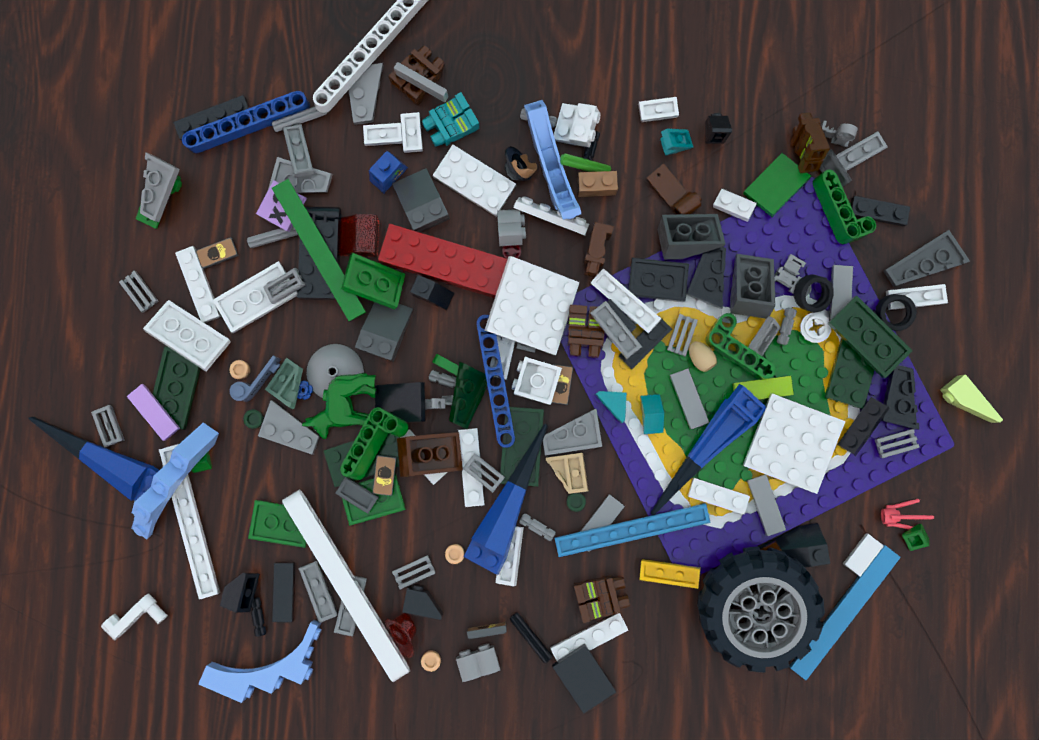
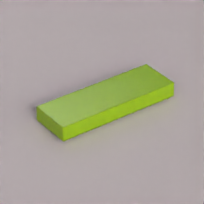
(762, 388)

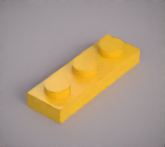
(670, 573)

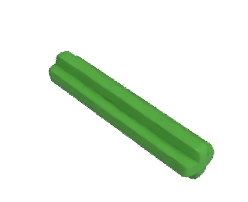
(583, 164)

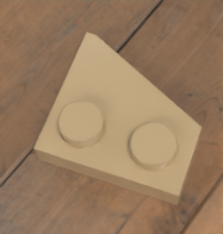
(570, 471)

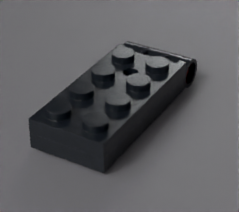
(329, 225)

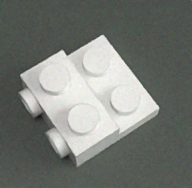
(577, 124)
(536, 380)

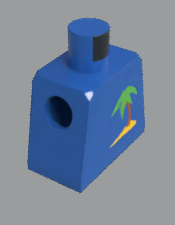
(386, 171)

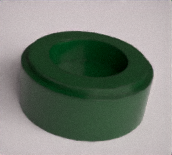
(253, 419)
(576, 502)

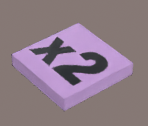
(273, 211)

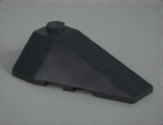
(805, 544)

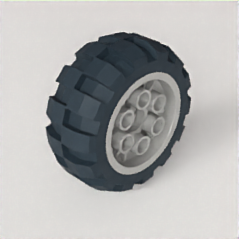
(770, 572)

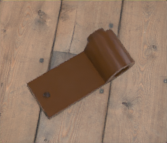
(673, 192)

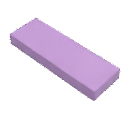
(153, 412)

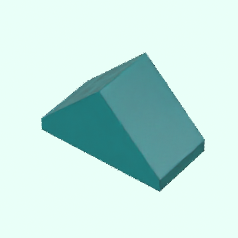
(614, 402)
(652, 414)

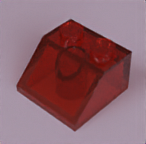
(359, 235)

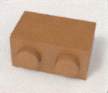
(597, 183)

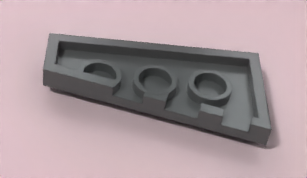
(929, 259)

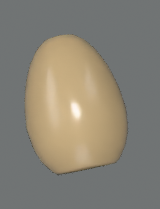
(702, 356)

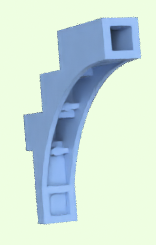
(549, 157)
(166, 480)
(239, 683)

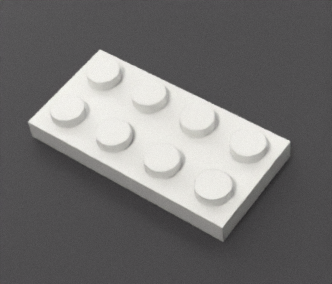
(474, 180)
(249, 300)
(187, 335)

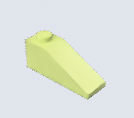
(966, 396)

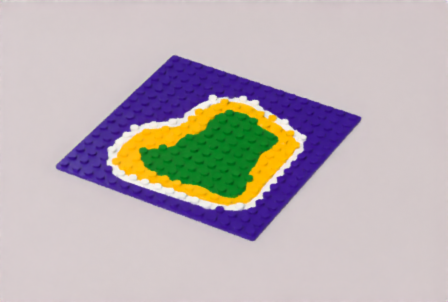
(655, 458)

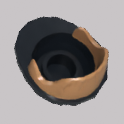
(517, 165)

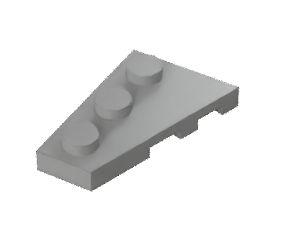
(364, 94)
(315, 183)
(158, 185)
(287, 430)
(576, 435)

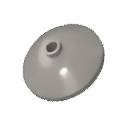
(332, 356)

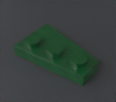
(467, 394)

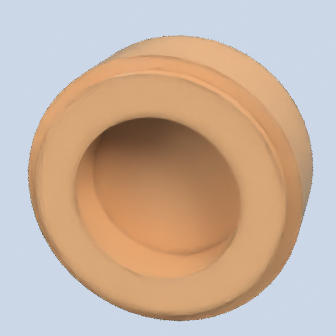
(239, 369)
(454, 553)
(430, 660)

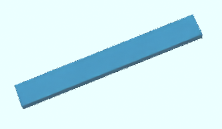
(632, 530)
(846, 611)

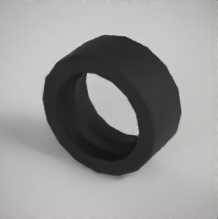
(825, 298)
(910, 311)

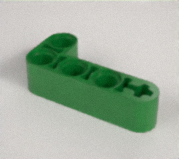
(839, 211)
(741, 349)
(369, 441)

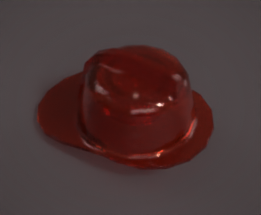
(402, 632)

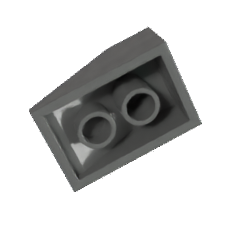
(421, 201)
(689, 235)
(753, 286)
(384, 331)

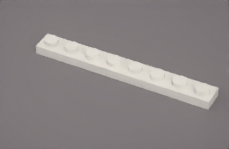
(193, 534)

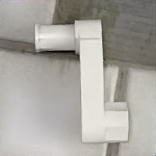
(117, 627)

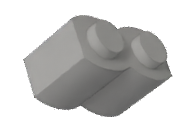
(510, 227)
(478, 662)

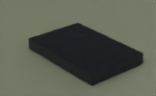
(658, 279)
(402, 400)
(584, 678)

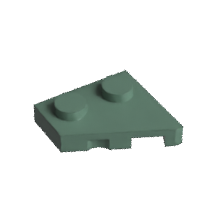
(286, 383)

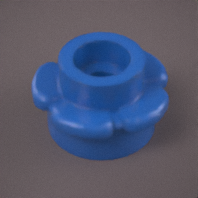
(308, 390)

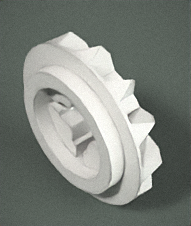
(818, 319)

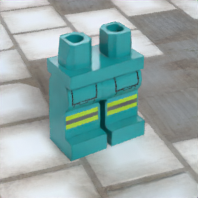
(451, 120)

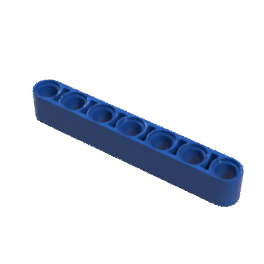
(236, 121)
(499, 390)

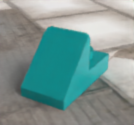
(675, 141)

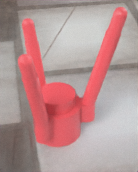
(891, 516)

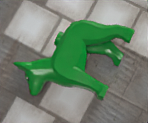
(339, 406)

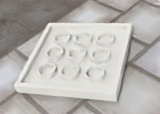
(531, 305)
(793, 443)

